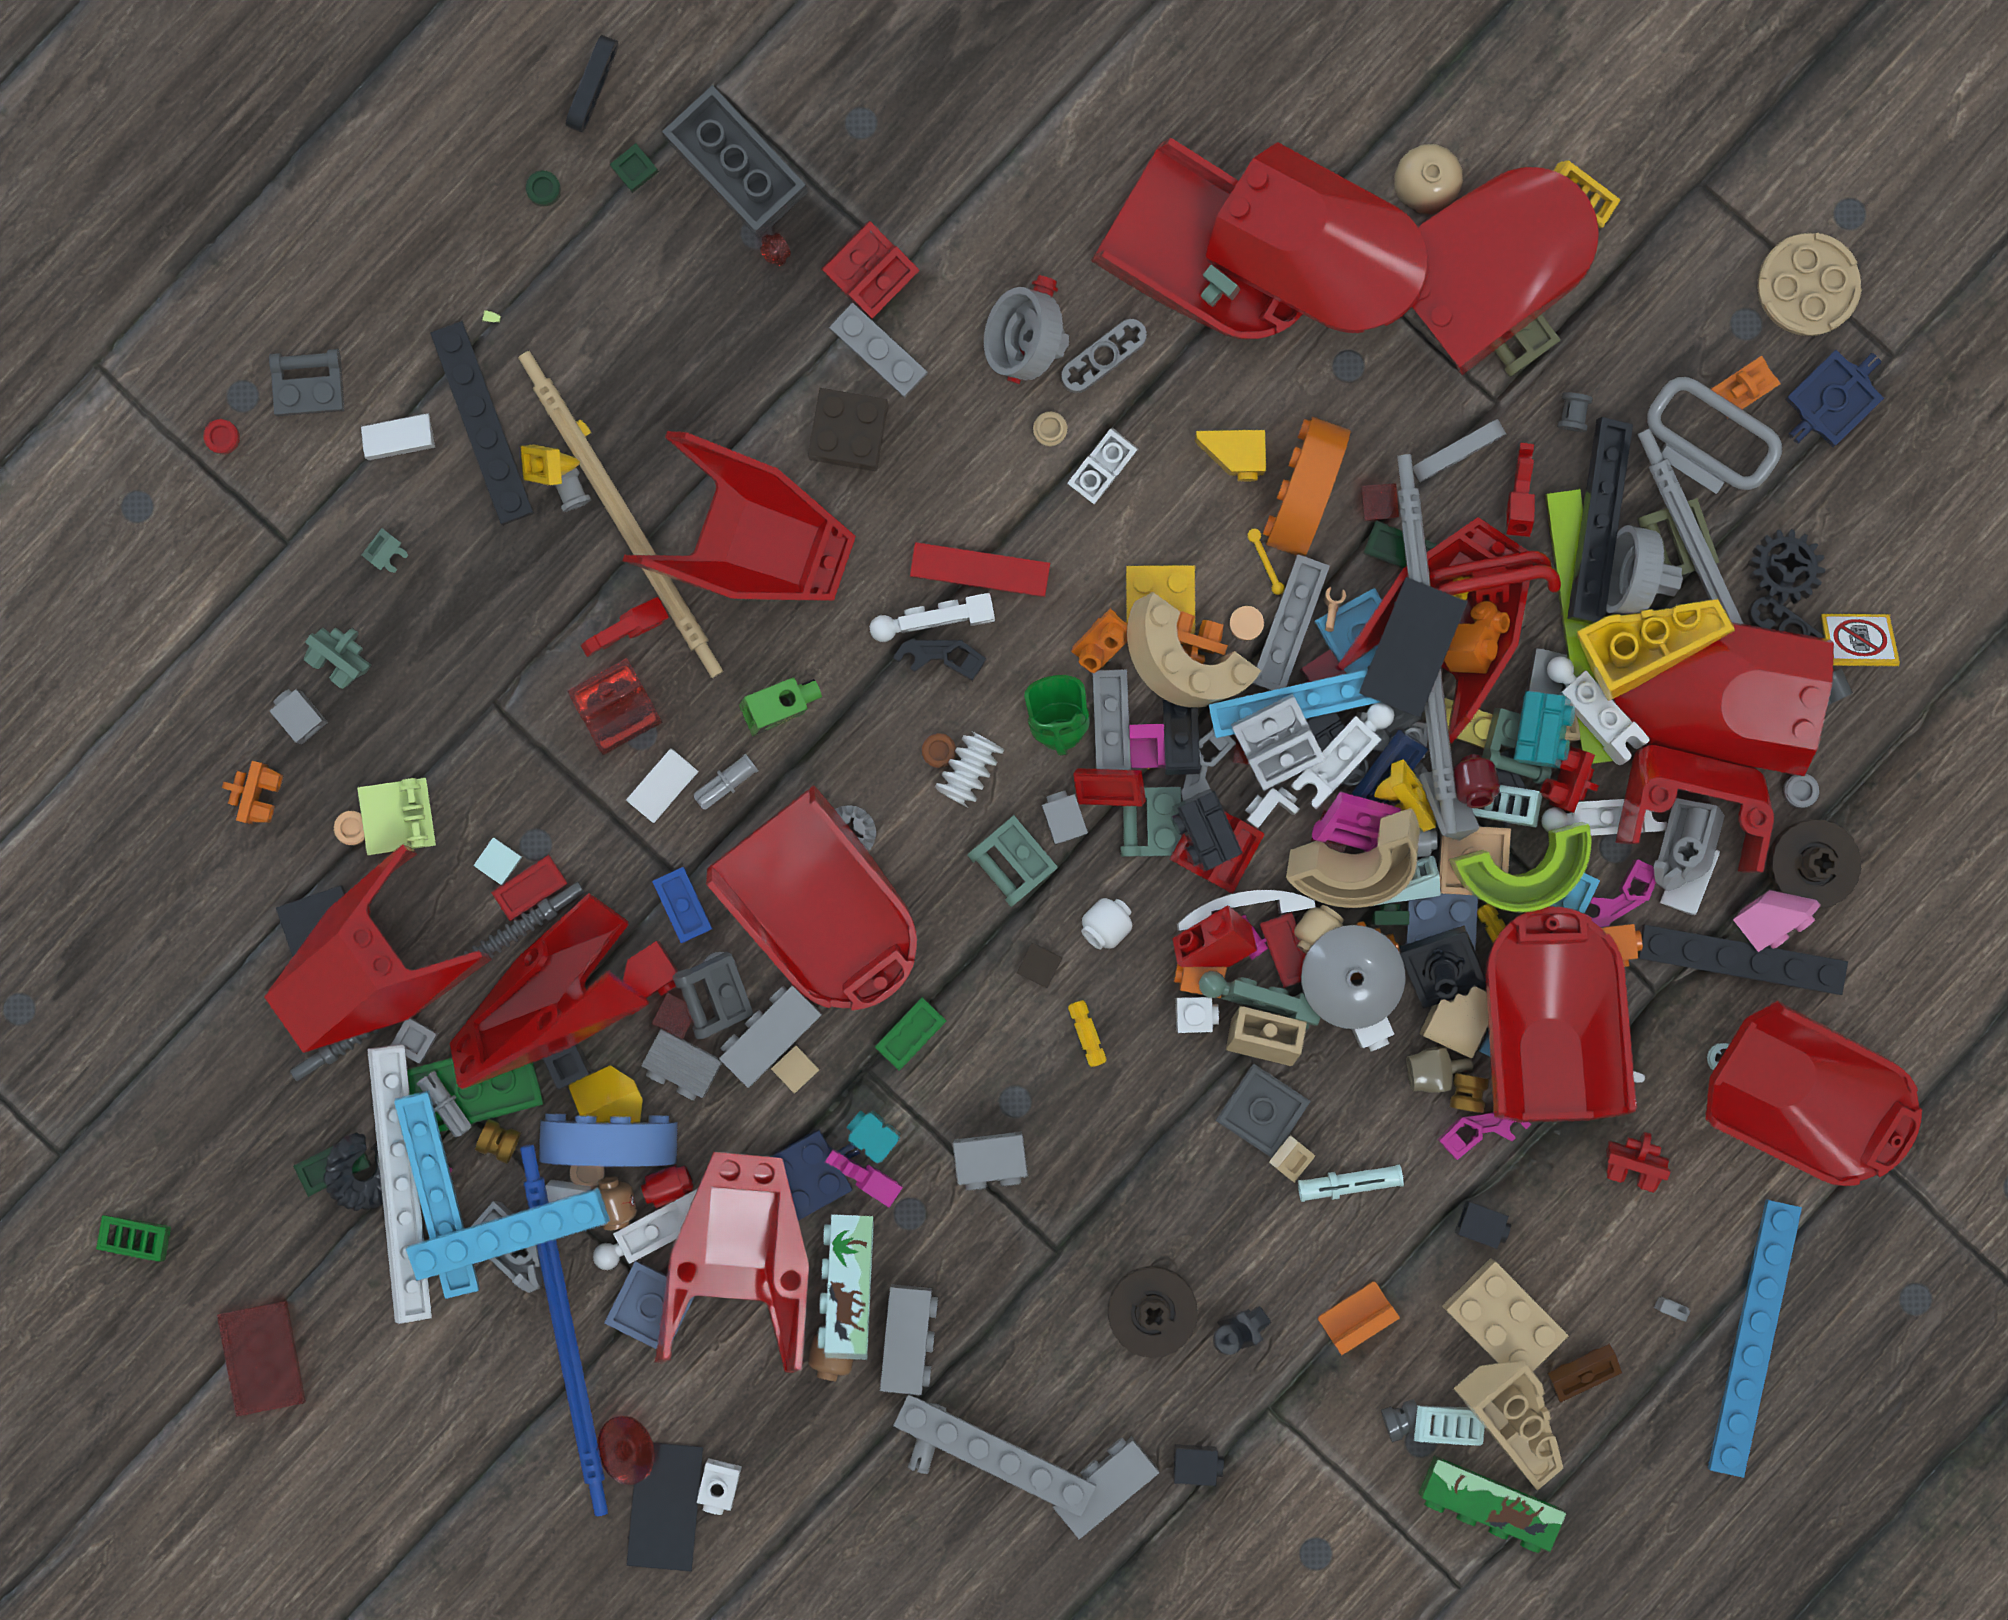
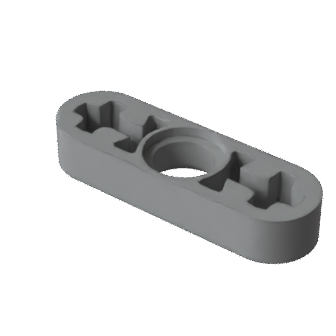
(1129, 348)
(1459, 450)

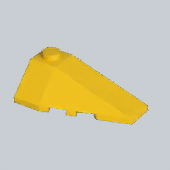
(1644, 644)

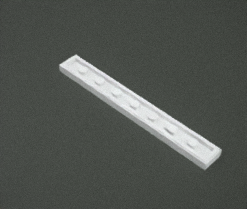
(398, 1186)

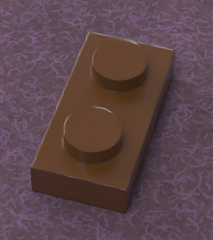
(1584, 1373)

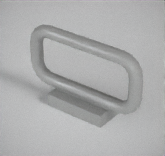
(1696, 462)

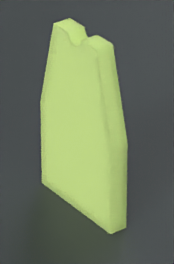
(491, 316)

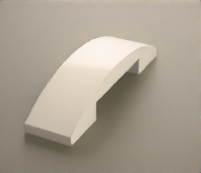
(1286, 903)

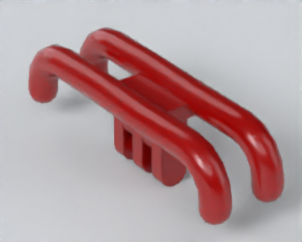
(1491, 576)

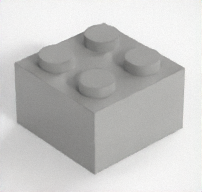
(990, 1159)

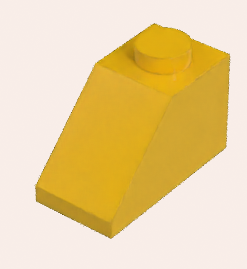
(1236, 451)

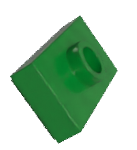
(910, 1033)

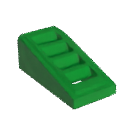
(160, 1244)

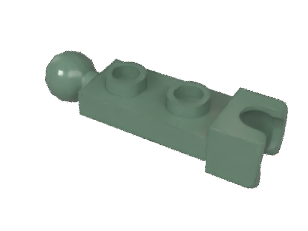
(1247, 993)

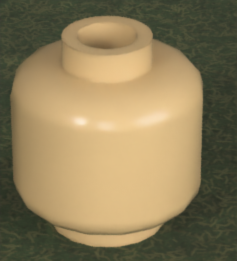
(1315, 924)

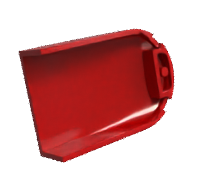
(1163, 243)
(1503, 259)
(819, 906)

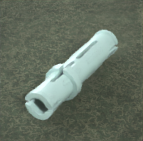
(1349, 1183)

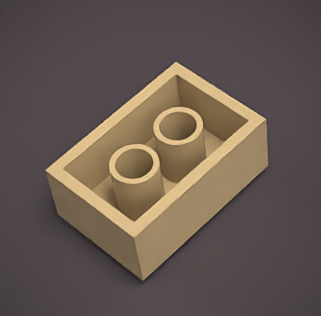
(1504, 1318)

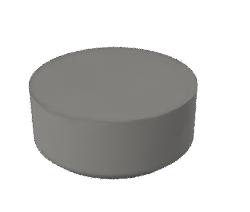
(1800, 791)

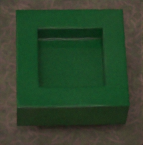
(634, 168)
(1390, 915)

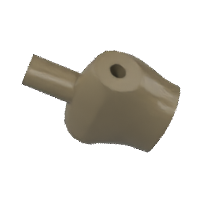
(1434, 1070)

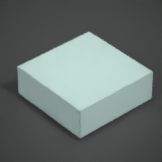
(498, 861)

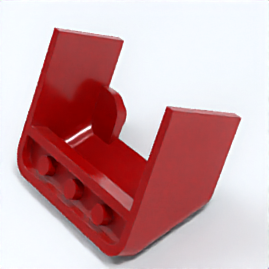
(1661, 771)

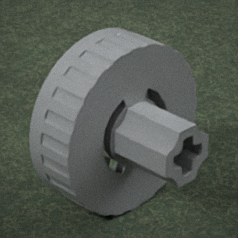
(1027, 322)
(1640, 571)

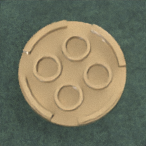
(1809, 284)

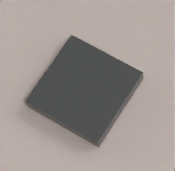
(1262, 1110)

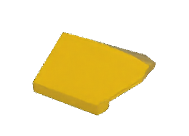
(607, 1095)

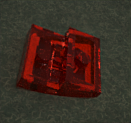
(614, 706)

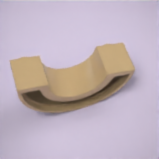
(1170, 669)
(1361, 877)

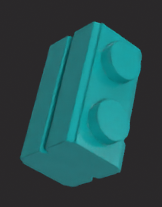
(1544, 729)
(873, 1135)

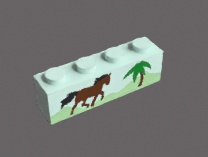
(848, 1287)

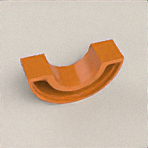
(1309, 487)

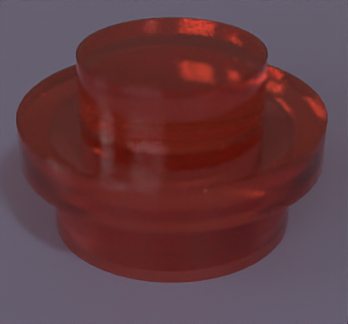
(775, 249)

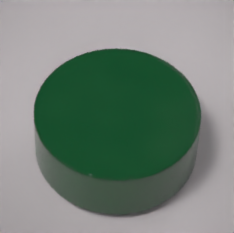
(543, 188)

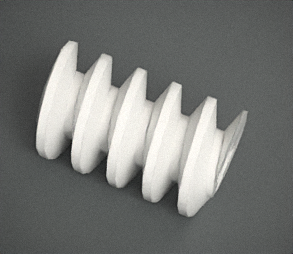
(969, 768)

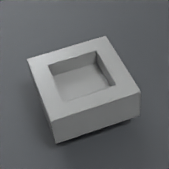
(416, 1039)

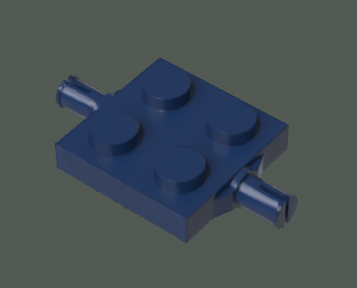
(1834, 398)
(810, 1178)

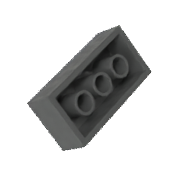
(735, 161)

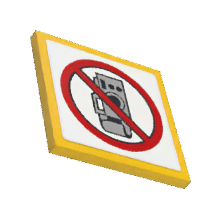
(1861, 639)

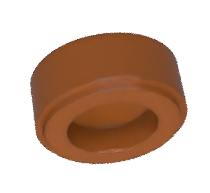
(938, 750)

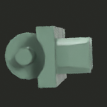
(340, 651)

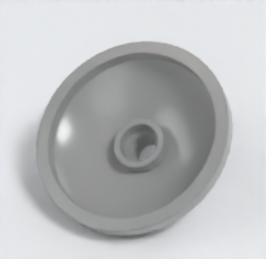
(1328, 974)

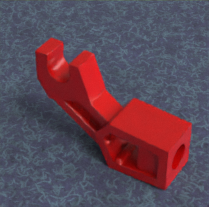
(1521, 503)
(632, 623)

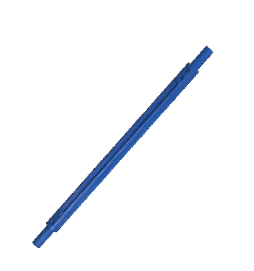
(566, 1342)

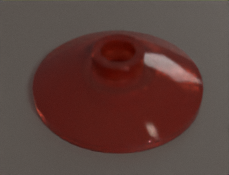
(626, 1450)

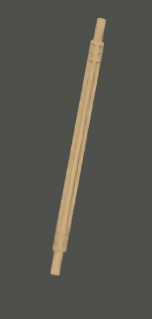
(618, 511)

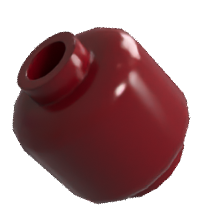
(1476, 781)

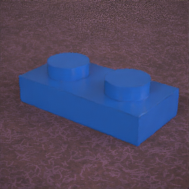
(682, 905)

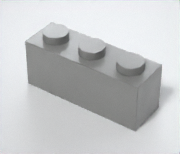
(769, 1035)
(908, 1339)
(1116, 1481)

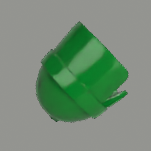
(1057, 712)

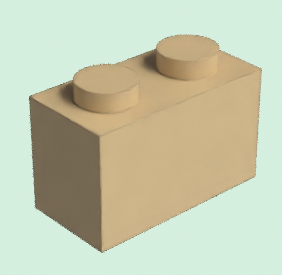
(1266, 1036)

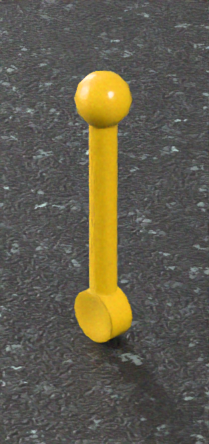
(1254, 536)

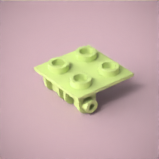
(396, 815)

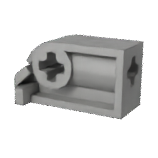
(1689, 829)
(521, 1269)

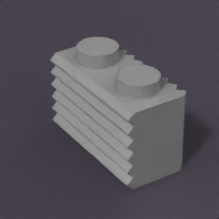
(681, 1064)

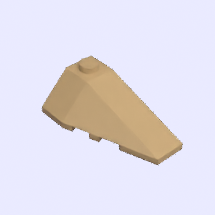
(1513, 1410)

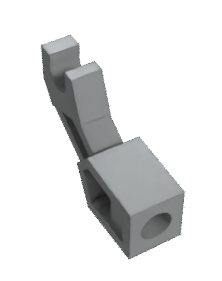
(1197, 783)

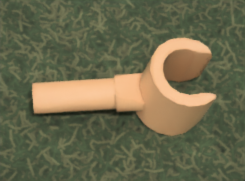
(1332, 609)

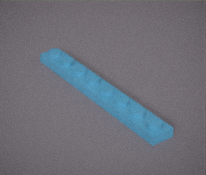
(1754, 1338)

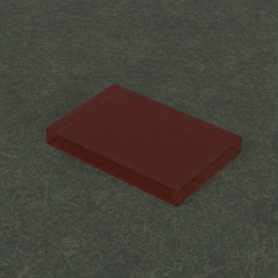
(261, 1358)

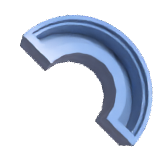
(607, 1144)

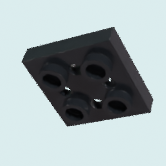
(1445, 975)

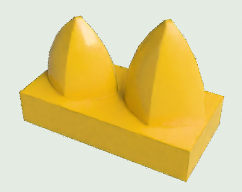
(545, 464)
(1406, 787)

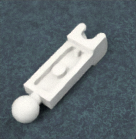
(977, 610)
(1598, 714)
(1345, 752)
(1601, 815)
(645, 1234)

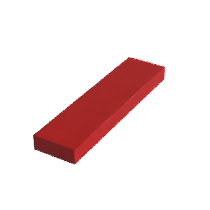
(979, 569)

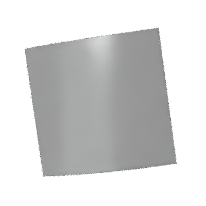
(1278, 742)

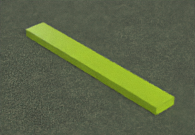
(1565, 520)

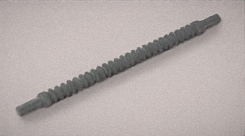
(546, 909)

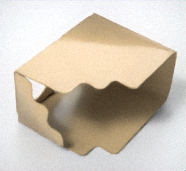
(1459, 1022)

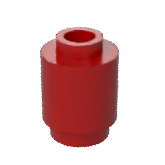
(667, 1185)

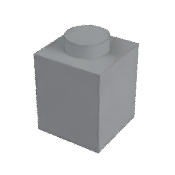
(297, 715)
(1064, 817)

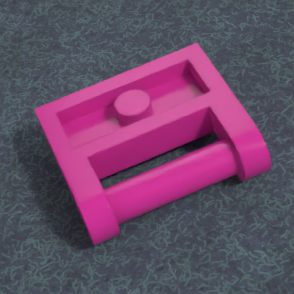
(1354, 816)

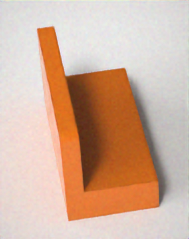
(1358, 1317)

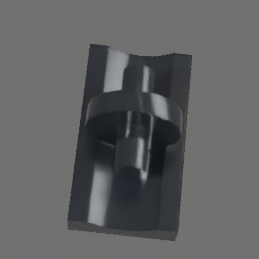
(1240, 1330)

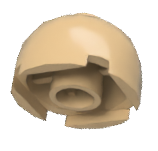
(1428, 178)

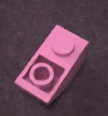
(1773, 916)

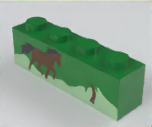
(1492, 1504)

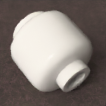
(1106, 923)

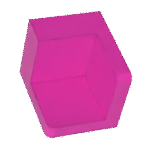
(1147, 746)

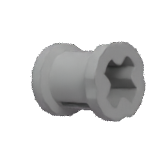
(572, 491)

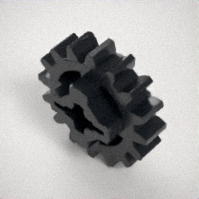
(1798, 557)

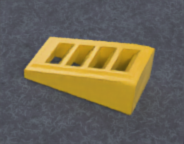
(1587, 183)

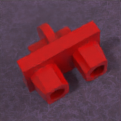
(1572, 781)
(1639, 1157)

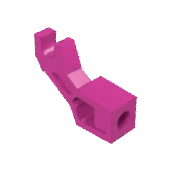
(1612, 909)
(1482, 1124)
(868, 1179)

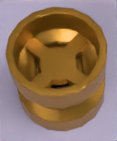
(1472, 1085)
(490, 1138)

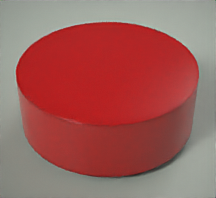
(221, 436)

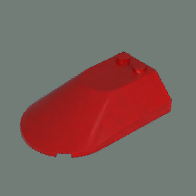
(1319, 243)
(1741, 700)
(1558, 1020)
(1813, 1098)

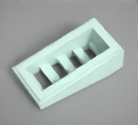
(1515, 818)
(1423, 884)
(1469, 1428)

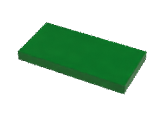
(485, 1100)

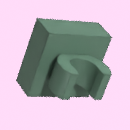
(1218, 286)
(382, 549)

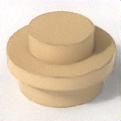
(1050, 429)

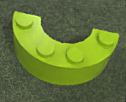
(1537, 888)

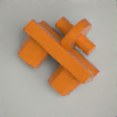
(1747, 384)
(1207, 639)
(1101, 641)
(250, 808)

